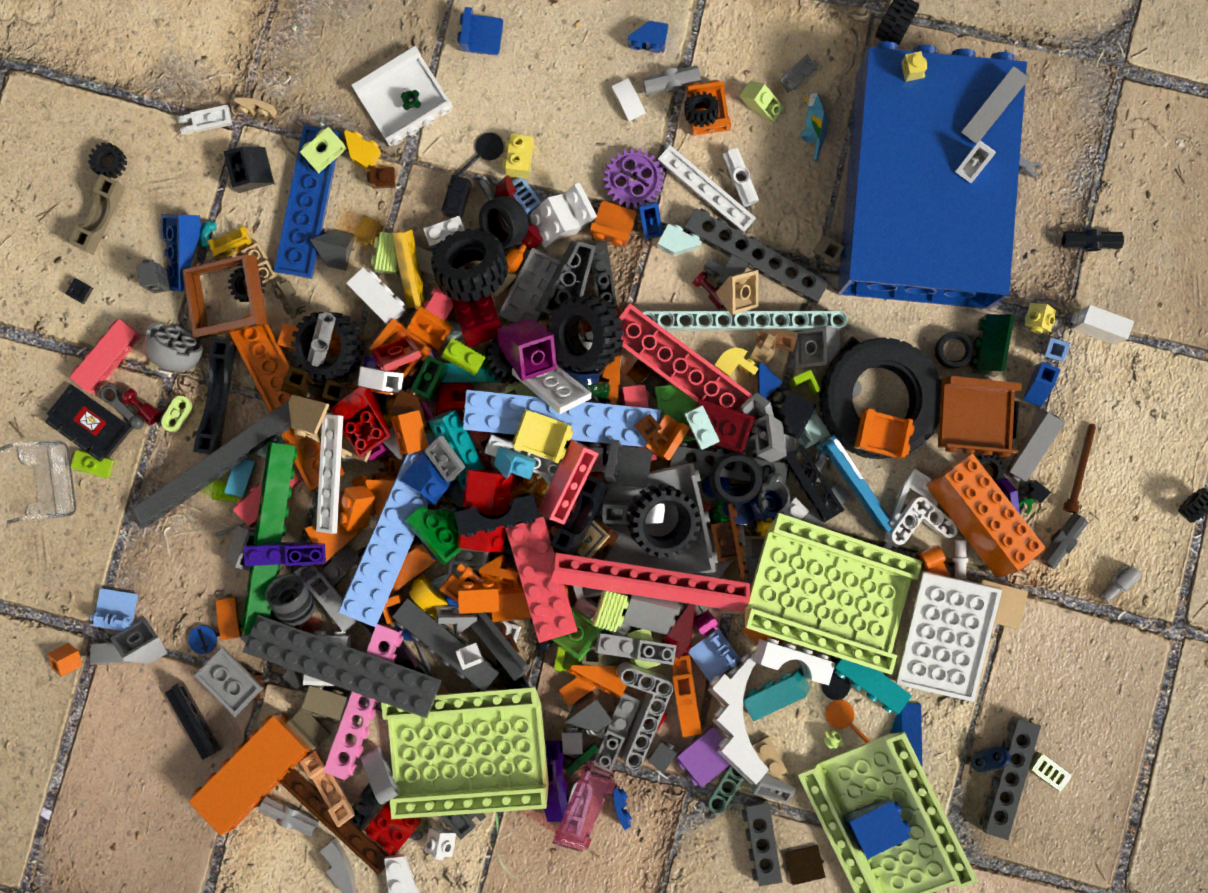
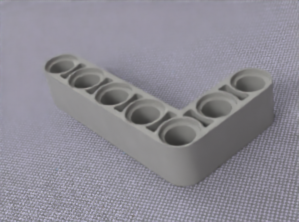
(646, 711)

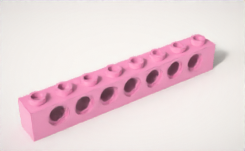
(335, 763)

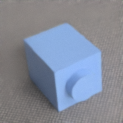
(1057, 349)

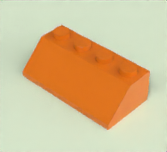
(513, 603)

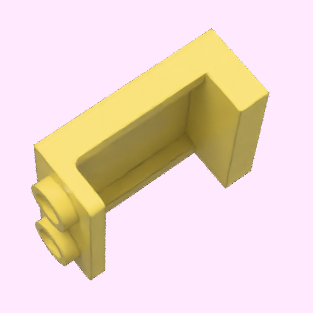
(542, 436)

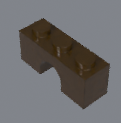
(299, 384)

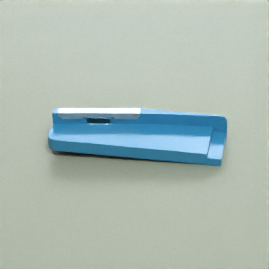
(855, 481)

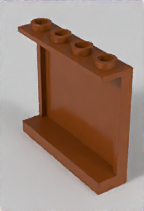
(977, 415)

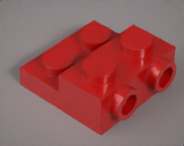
(395, 354)

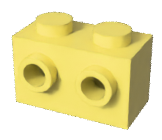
(519, 156)

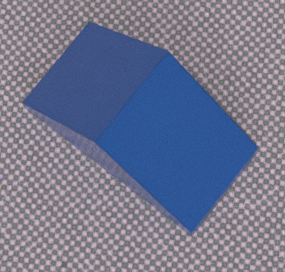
(650, 220)
(767, 381)

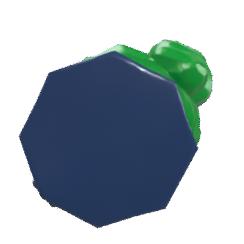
(744, 511)

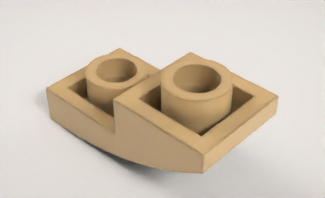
(251, 106)
(263, 263)

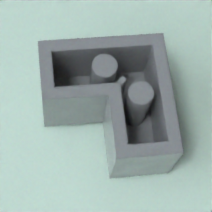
(767, 439)

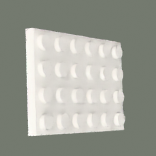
(948, 636)

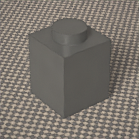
(662, 755)

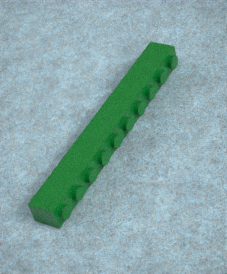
(269, 527)

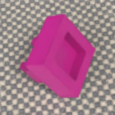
(705, 622)

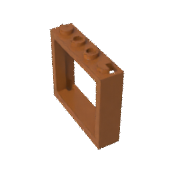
(196, 301)

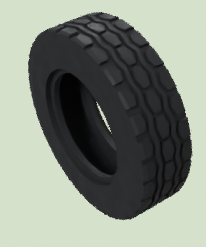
(896, 356)

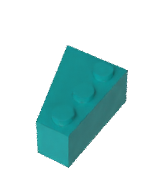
(776, 694)

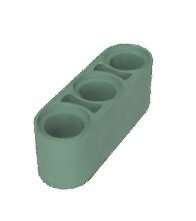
(725, 796)

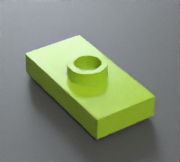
(86, 463)

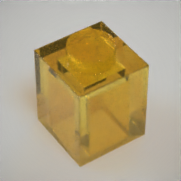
(367, 231)

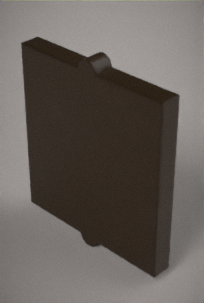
(805, 865)

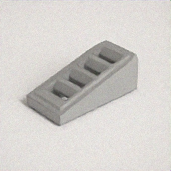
(767, 788)

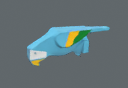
(815, 122)

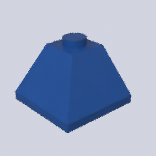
(425, 479)

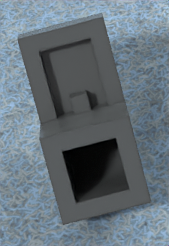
(734, 266)

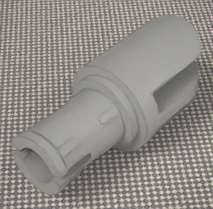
(1121, 582)

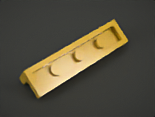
(409, 268)

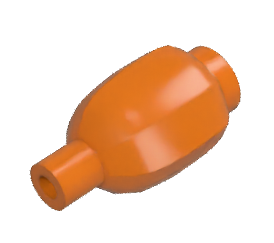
(515, 258)

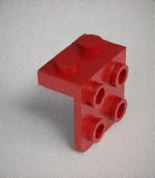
(391, 832)

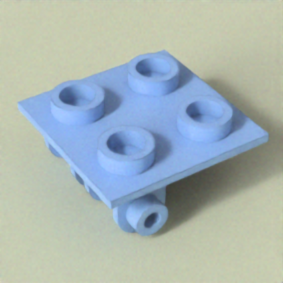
(114, 610)
(714, 655)

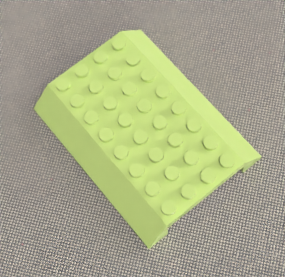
(830, 592)
(469, 755)
(871, 774)

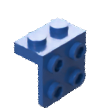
(480, 33)

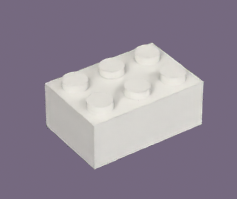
(377, 296)

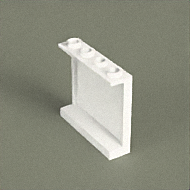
(382, 98)

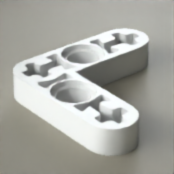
(918, 515)

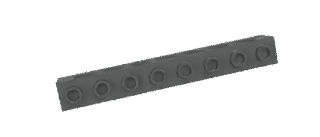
(768, 253)

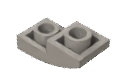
(105, 654)

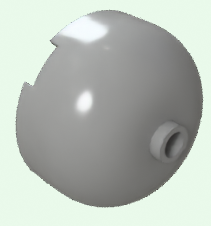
(169, 354)

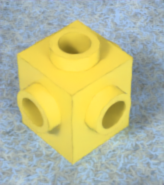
(1040, 318)

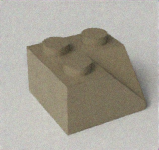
(322, 703)

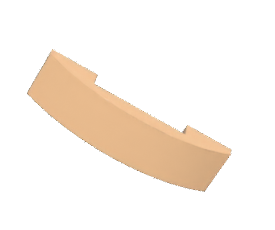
(329, 788)

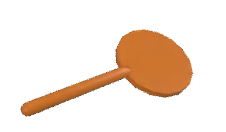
(841, 715)

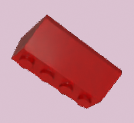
(491, 495)

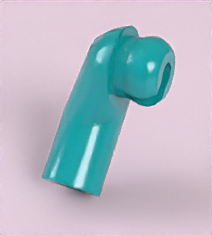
(205, 230)

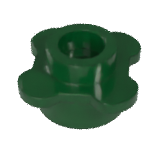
(406, 96)

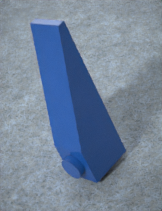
(181, 241)
(911, 723)

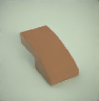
(784, 339)

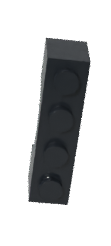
(471, 519)
(571, 535)

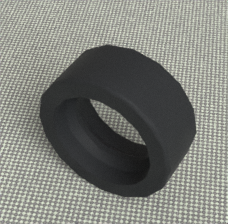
(969, 350)

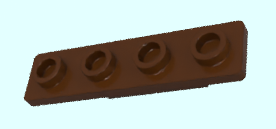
(726, 541)

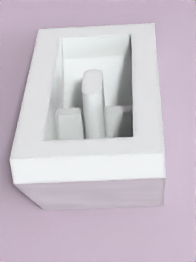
(975, 161)

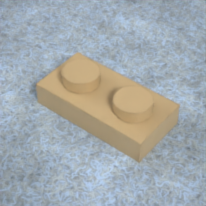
(769, 756)

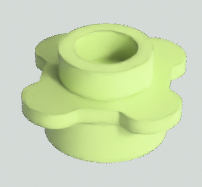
(833, 739)

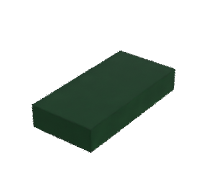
(582, 758)

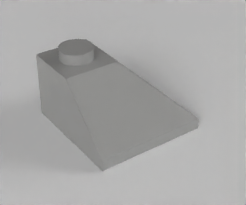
(816, 346)
(139, 643)

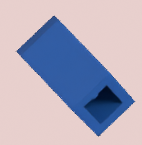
(650, 37)
(1041, 384)

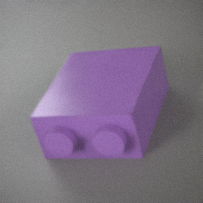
(701, 757)

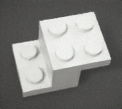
(562, 215)

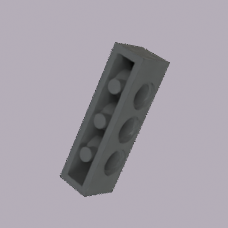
(763, 875)

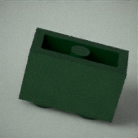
(429, 377)

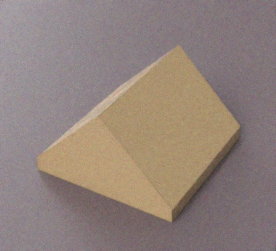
(740, 292)

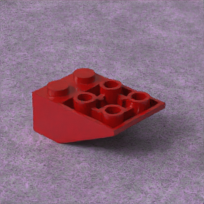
(362, 420)

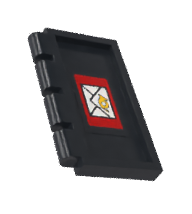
(89, 421)

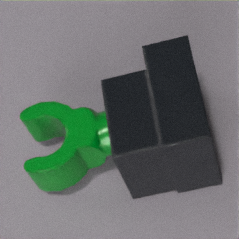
(1036, 494)

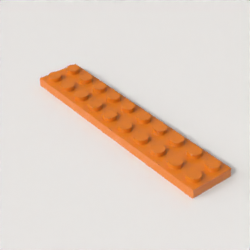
(268, 368)

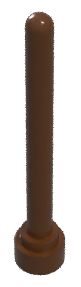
(1072, 504)

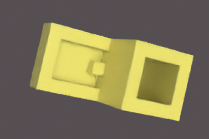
(735, 358)

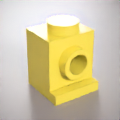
(914, 66)

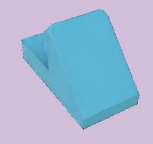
(513, 462)

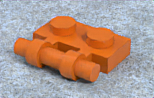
(450, 586)

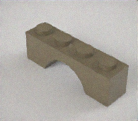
(105, 199)

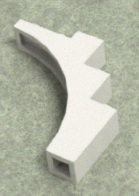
(737, 748)

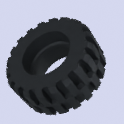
(475, 281)
(605, 328)

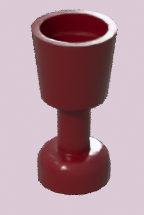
(701, 280)
(146, 411)

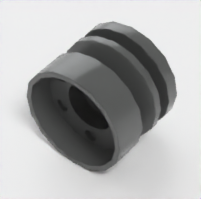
(290, 599)

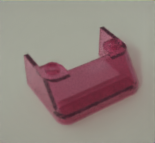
(584, 808)

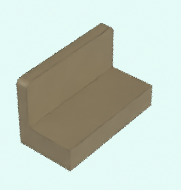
(309, 729)

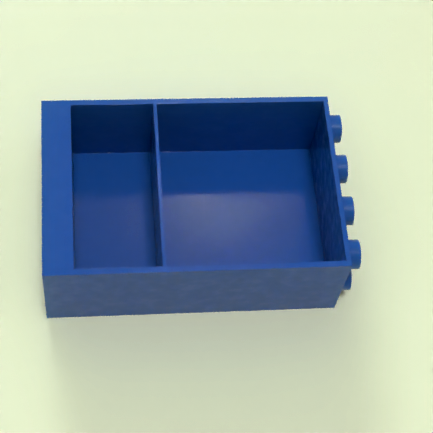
(908, 216)

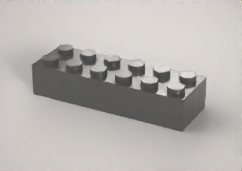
(442, 640)

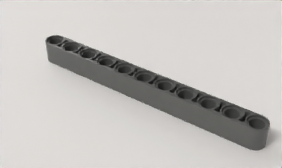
(212, 467)

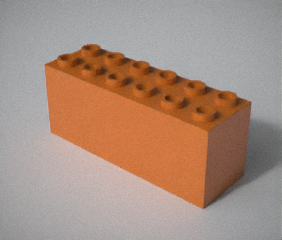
(985, 516)
(249, 774)

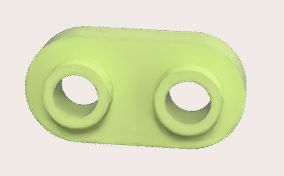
(175, 412)

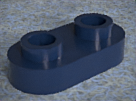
(989, 759)

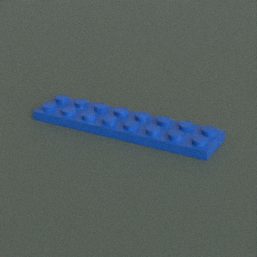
(304, 213)

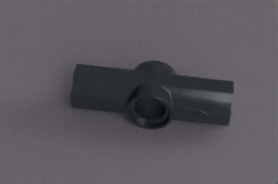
(1092, 240)

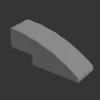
(341, 869)

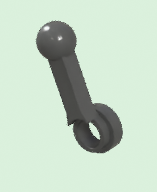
(135, 420)

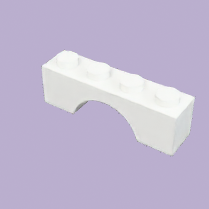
(772, 655)

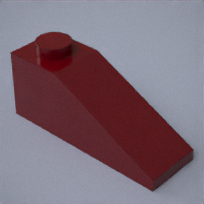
(682, 631)

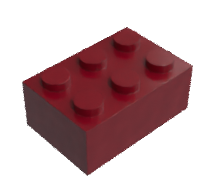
(477, 320)

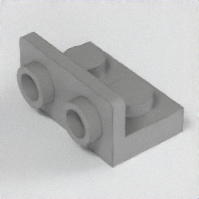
(445, 459)

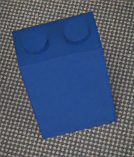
(877, 827)

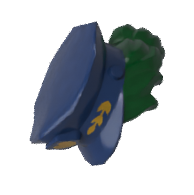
(591, 382)

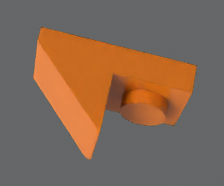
(495, 572)

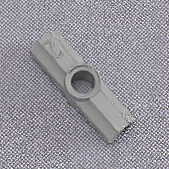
(671, 80)
(321, 339)
(288, 816)

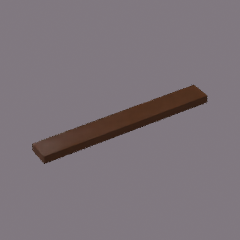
(347, 832)

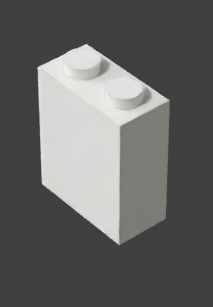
(1102, 324)

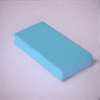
(240, 478)

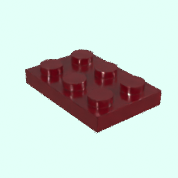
(730, 426)

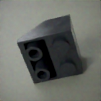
(248, 168)

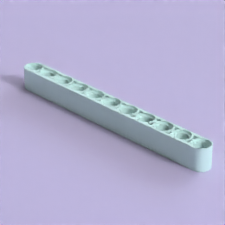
(750, 316)

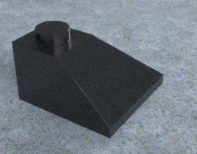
(791, 411)

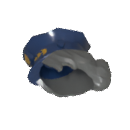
(771, 498)

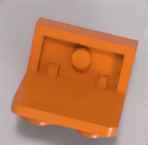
(613, 224)

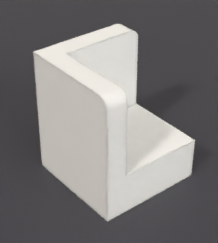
(469, 656)

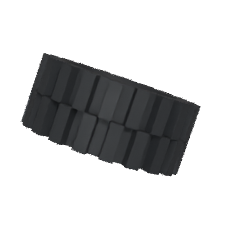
(348, 354)
(678, 536)

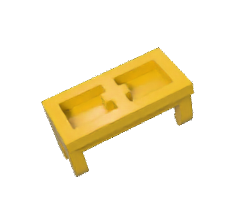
(230, 243)

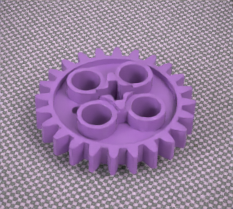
(625, 193)

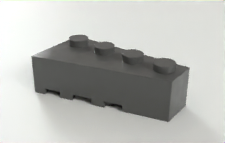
(569, 277)

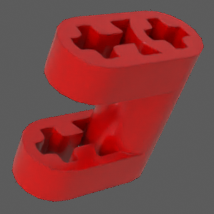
(448, 400)

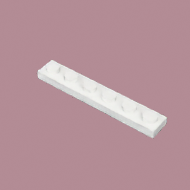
(706, 189)
(329, 474)

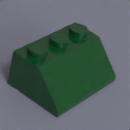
(992, 344)

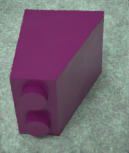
(528, 348)

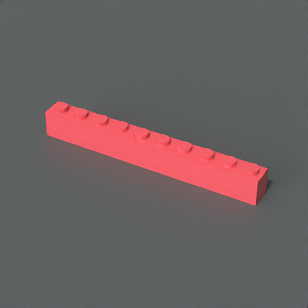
(649, 582)

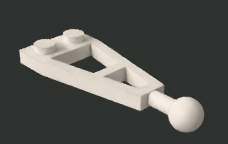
(916, 482)

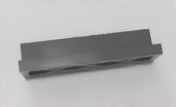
(500, 646)

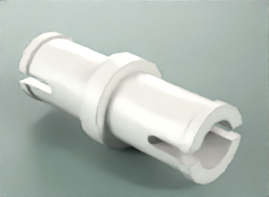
(960, 559)

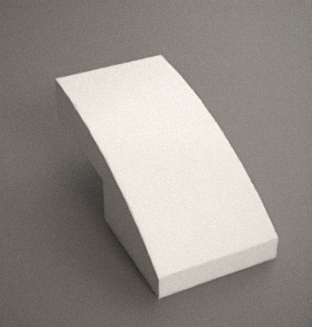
(628, 99)

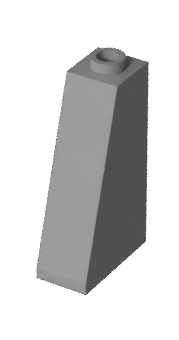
(1035, 444)

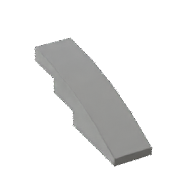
(995, 105)

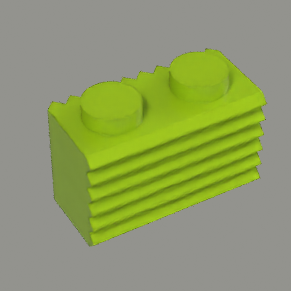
(463, 356)

